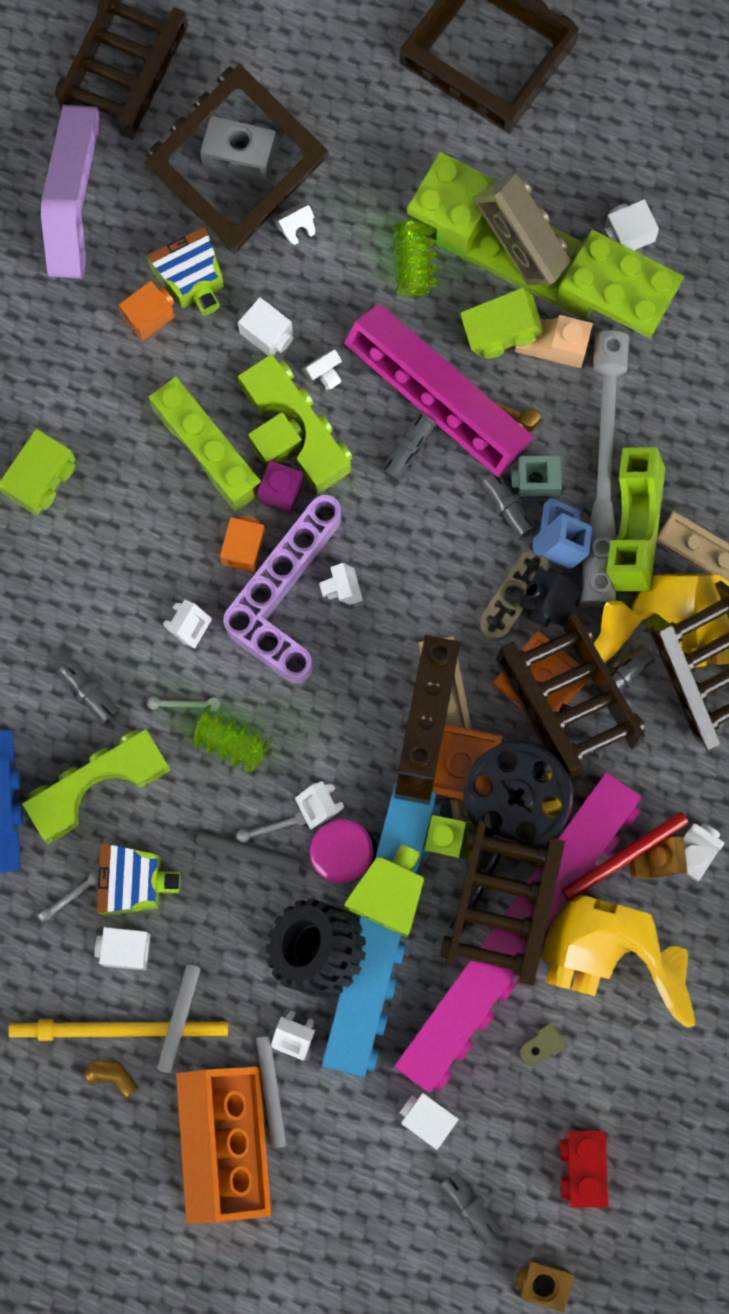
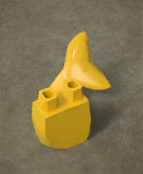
(674, 599)
(594, 936)

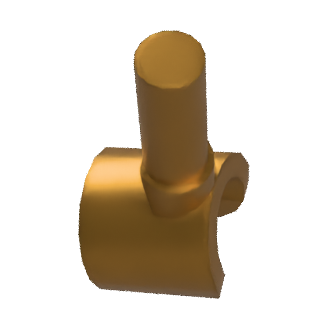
(528, 419)

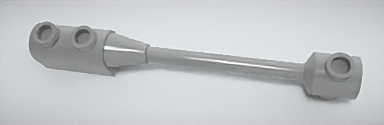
(610, 361)

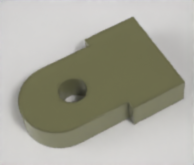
(548, 1043)

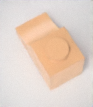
(563, 341)

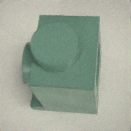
(545, 467)

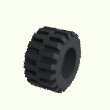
(338, 951)

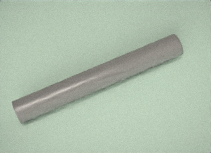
(178, 1018)
(271, 1092)

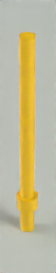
(48, 1029)

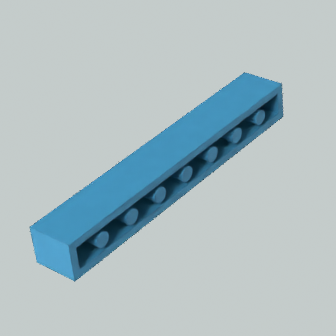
(361, 1005)

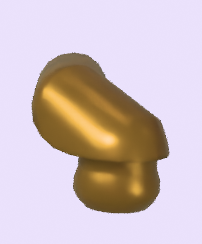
(111, 1072)

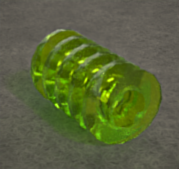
(414, 258)
(230, 741)

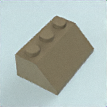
(523, 229)

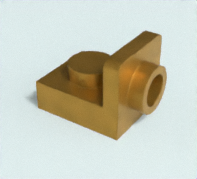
(662, 860)

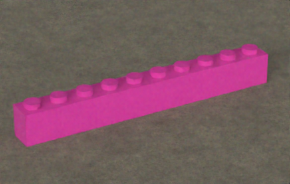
(480, 985)

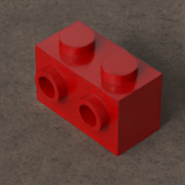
(585, 1169)

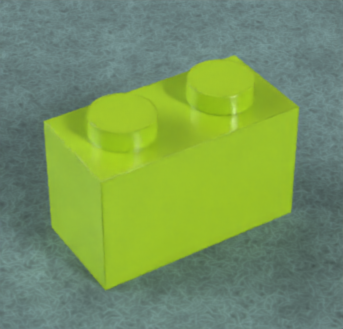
(502, 324)
(37, 472)

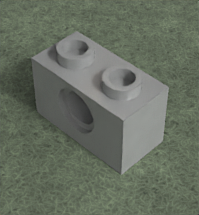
(251, 161)

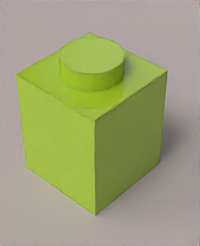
(276, 440)
(448, 837)

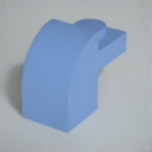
(562, 535)

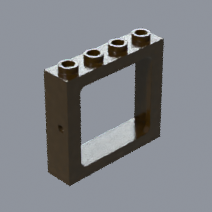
(533, 14)
(159, 154)

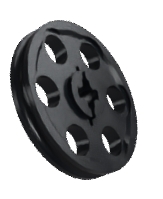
(521, 777)

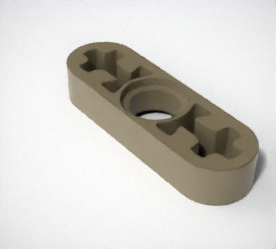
(492, 612)

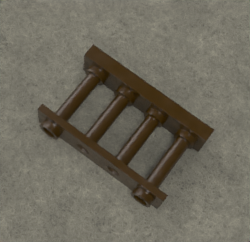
(141, 86)
(681, 665)
(427, 719)
(550, 724)
(538, 893)

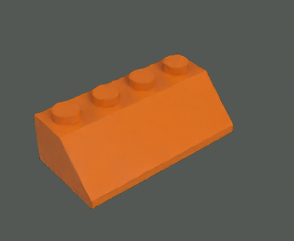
(223, 1145)

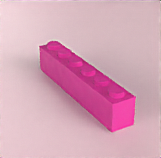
(438, 389)

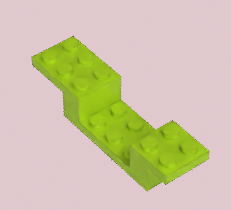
(600, 273)

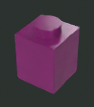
(280, 487)

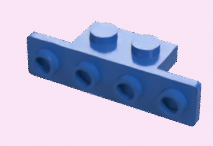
(10, 811)

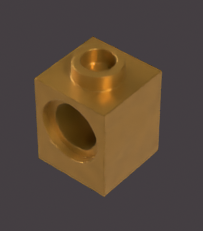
(557, 1297)

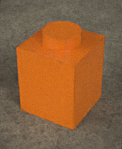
(147, 310)
(243, 543)

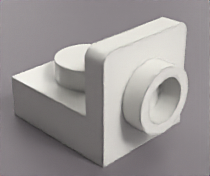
(700, 849)

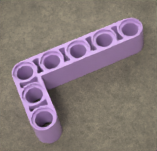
(66, 191)
(279, 586)

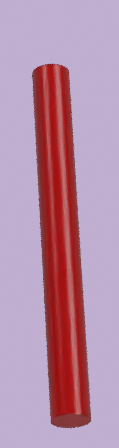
(624, 856)

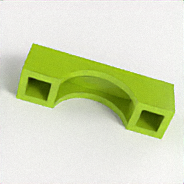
(272, 390)
(207, 444)
(634, 549)
(56, 808)

